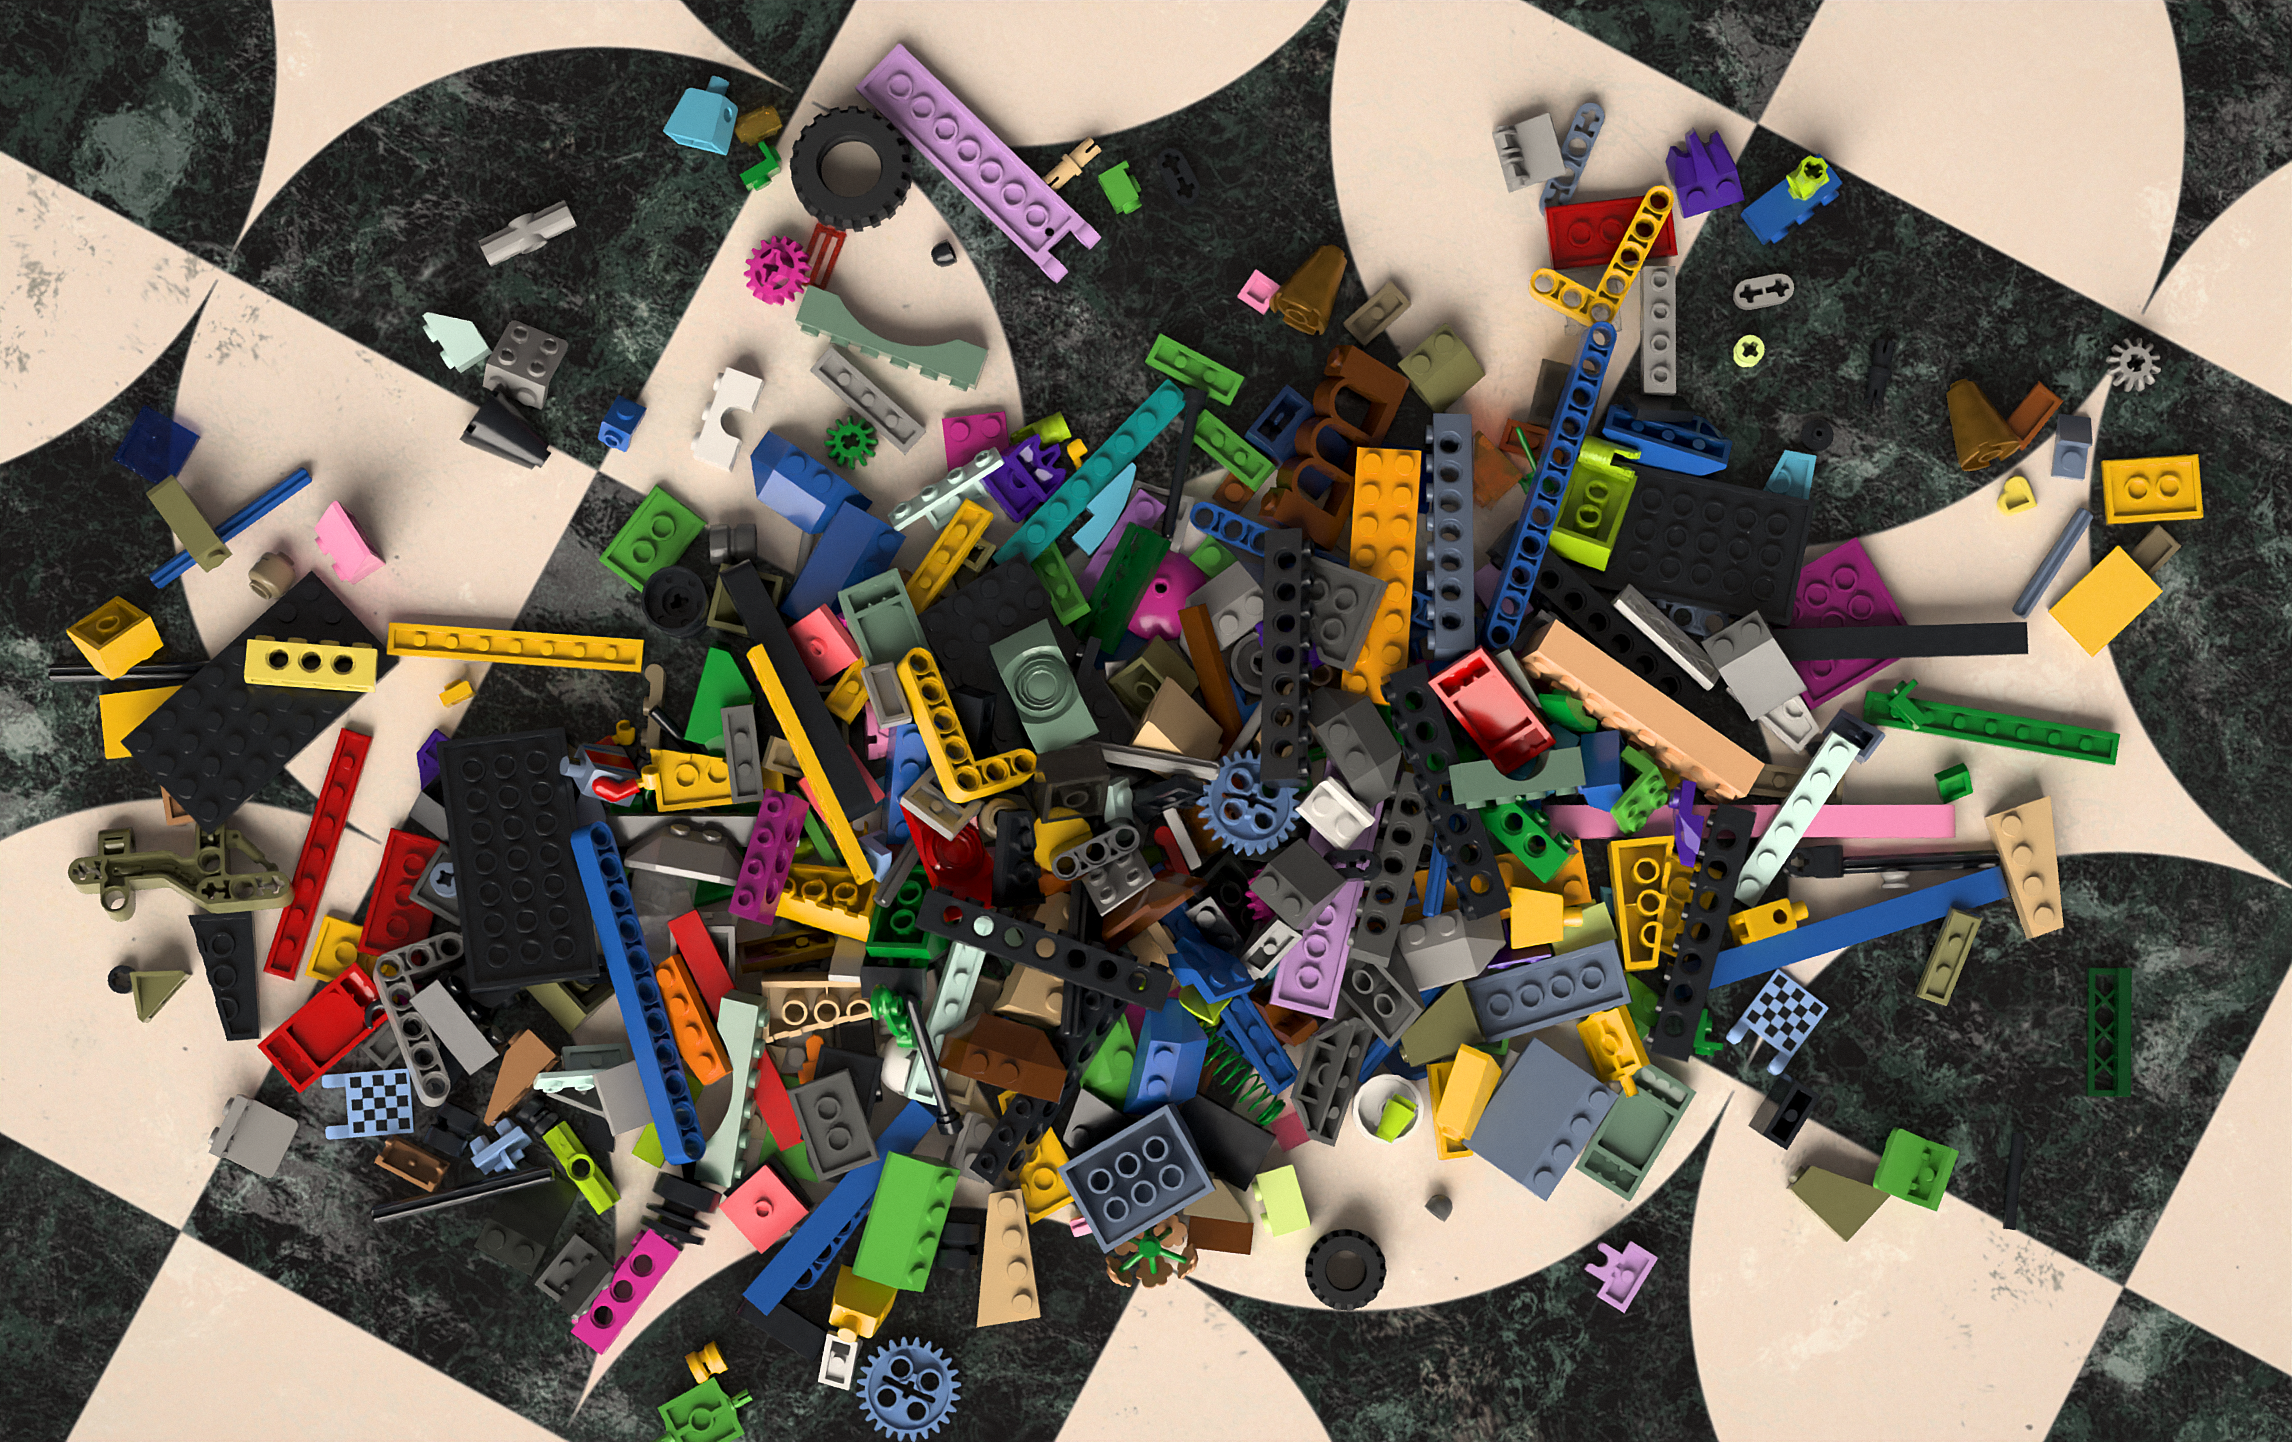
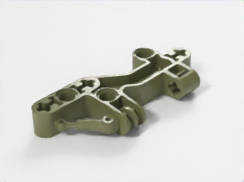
(129, 871)

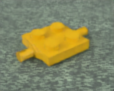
(1614, 1046)

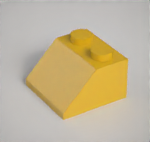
(116, 637)

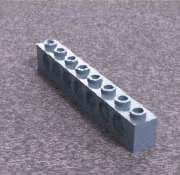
(1456, 432)

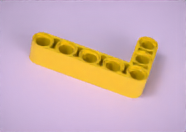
(1617, 269)
(953, 737)

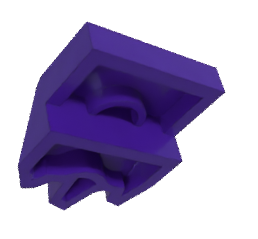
(1703, 175)
(1025, 477)
(1686, 825)

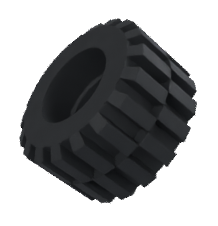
(1345, 1298)

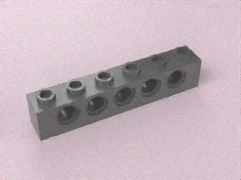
(1378, 947)

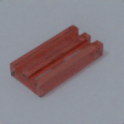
(830, 232)

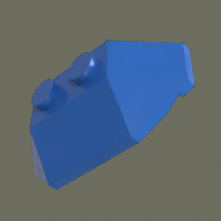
(1669, 446)
(799, 485)
(1166, 1060)

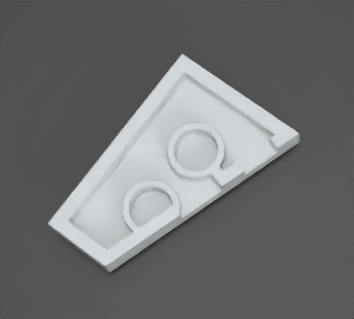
(1789, 722)

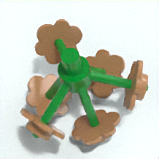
(1153, 1268)

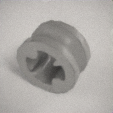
(1895, 880)

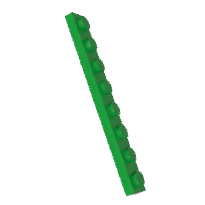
(1999, 730)

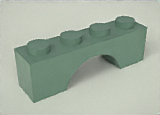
(1481, 781)

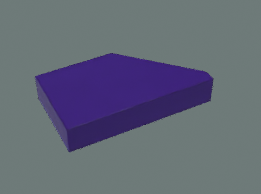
(428, 759)

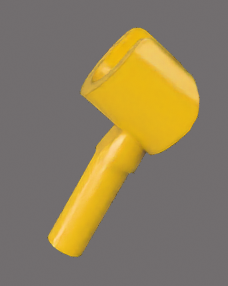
(1076, 450)

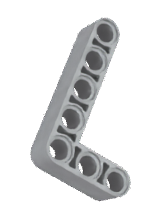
(402, 1015)

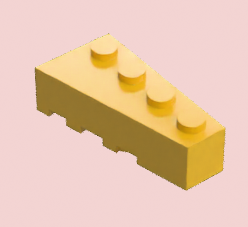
(1639, 896)
(828, 900)

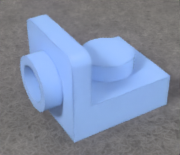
(876, 853)

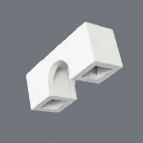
(734, 392)

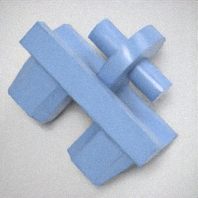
(503, 1152)

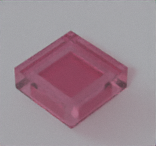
(1289, 1131)

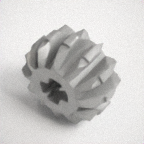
(2142, 373)

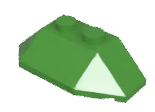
(1112, 1065)

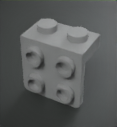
(524, 363)
(253, 1135)

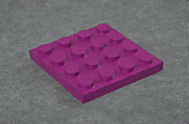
(1835, 593)

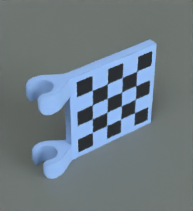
(1782, 1016)
(375, 1103)

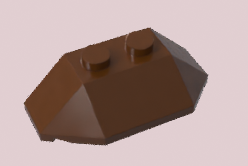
(1147, 907)
(1005, 1056)

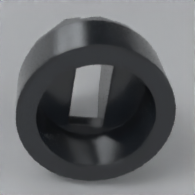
(943, 254)

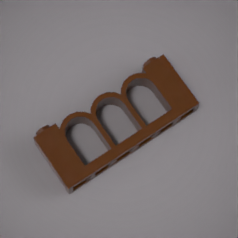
(1371, 380)

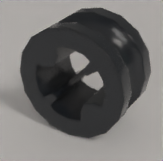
(113, 976)

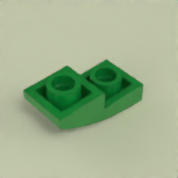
(1566, 711)

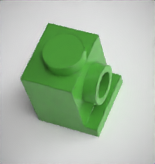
(1121, 188)

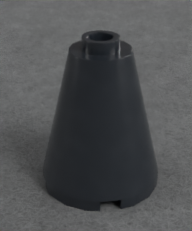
(506, 433)

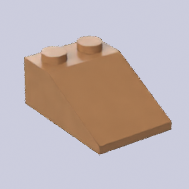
(522, 1062)

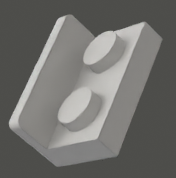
(969, 1143)

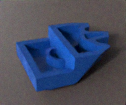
(1210, 969)

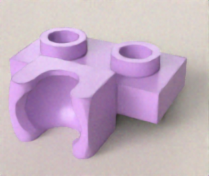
(1622, 1273)

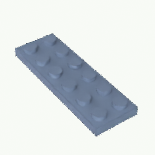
(1550, 991)

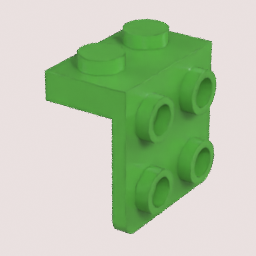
(1643, 796)
(1915, 1169)

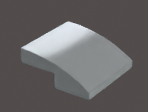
(623, 1097)

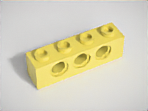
(359, 678)

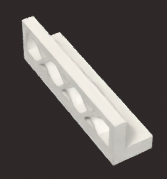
(1666, 636)

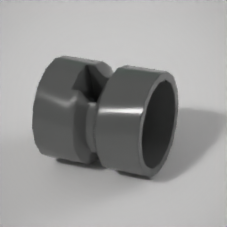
(733, 544)

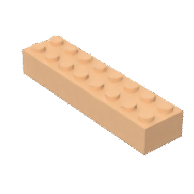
(1640, 713)

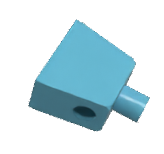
(704, 118)

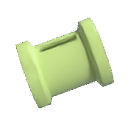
(1745, 342)

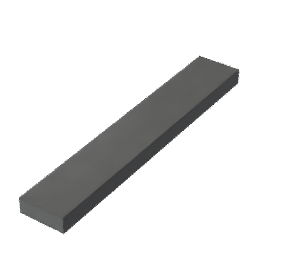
(634, 827)

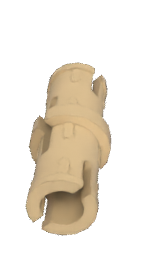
(1071, 164)

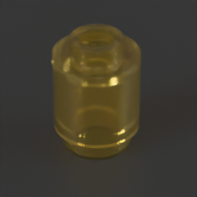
(757, 125)

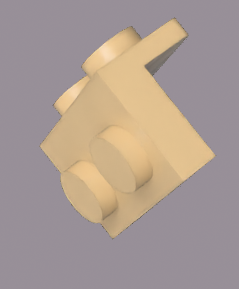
(1154, 946)

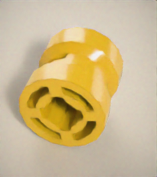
(712, 1357)

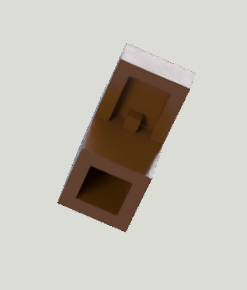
(1286, 1024)

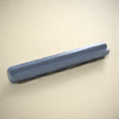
(2052, 563)

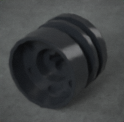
(662, 598)
(680, 1209)

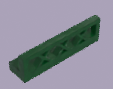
(1123, 588)
(2120, 1032)

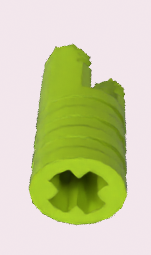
(1050, 429)
(1601, 452)

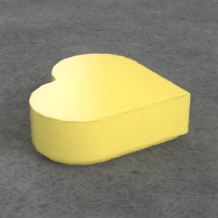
(2016, 497)

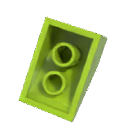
(1590, 515)

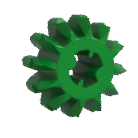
(848, 432)

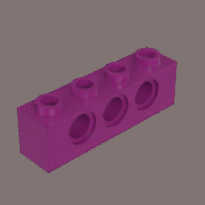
(768, 857)

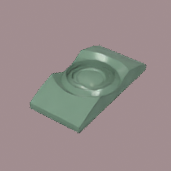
(882, 619)
(1043, 688)
(1635, 1131)

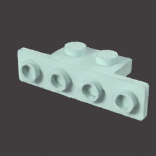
(944, 498)
(580, 1064)

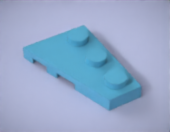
(1792, 475)

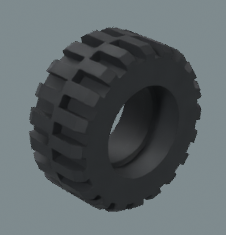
(843, 127)

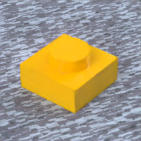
(456, 692)

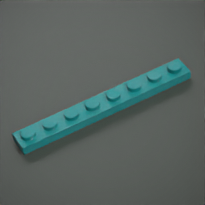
(1094, 475)

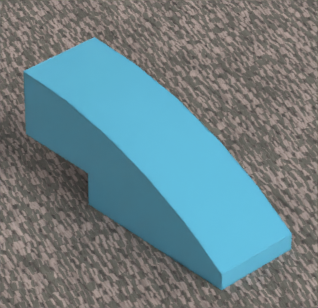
(1106, 511)

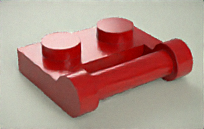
(1165, 840)

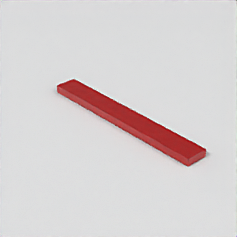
(318, 853)
(714, 983)

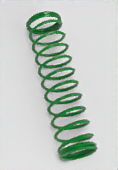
(1273, 1109)

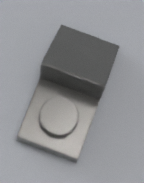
(1268, 945)

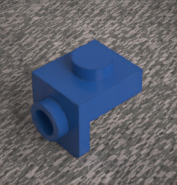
(621, 423)

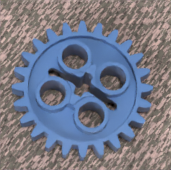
(1243, 830)
(896, 1416)

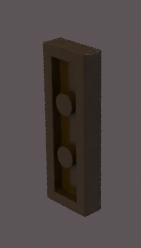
(785, 949)

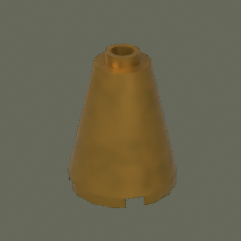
(1311, 291)
(1978, 427)

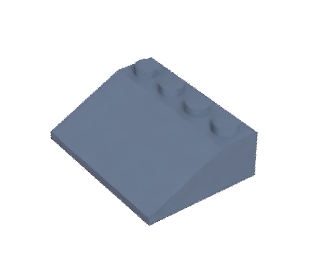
(1540, 1118)
(1137, 1177)

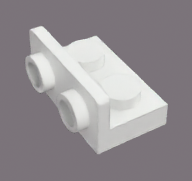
(1335, 813)

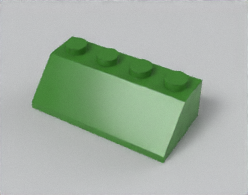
(906, 1220)

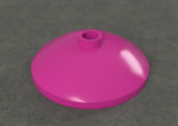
(1158, 611)

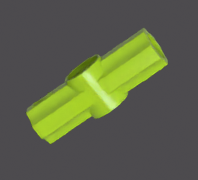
(1807, 178)
(595, 1184)

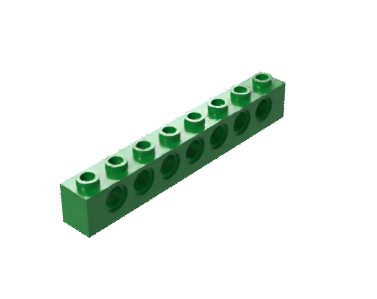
(1499, 819)

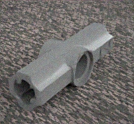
(527, 233)

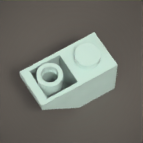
(459, 338)

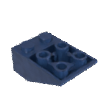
(1275, 435)

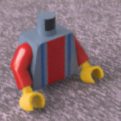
(606, 770)

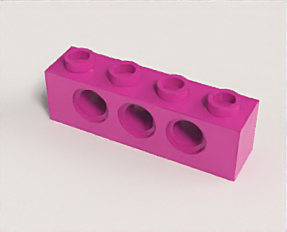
(663, 1255)

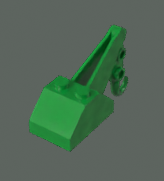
(720, 685)
(896, 938)

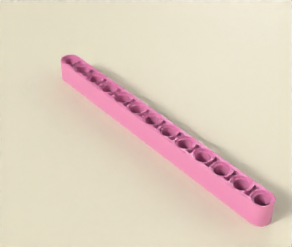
(1829, 822)

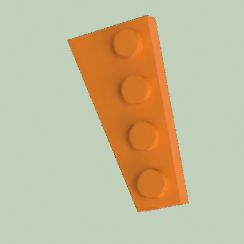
(690, 1022)

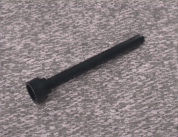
(1194, 402)
(948, 1120)

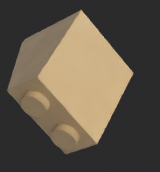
(1177, 726)

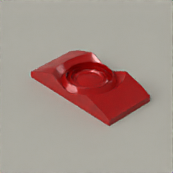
(1493, 710)
(955, 864)
(323, 1028)

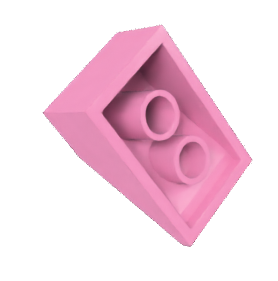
(347, 543)

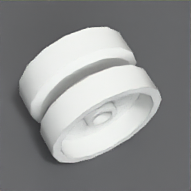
(1373, 1095)

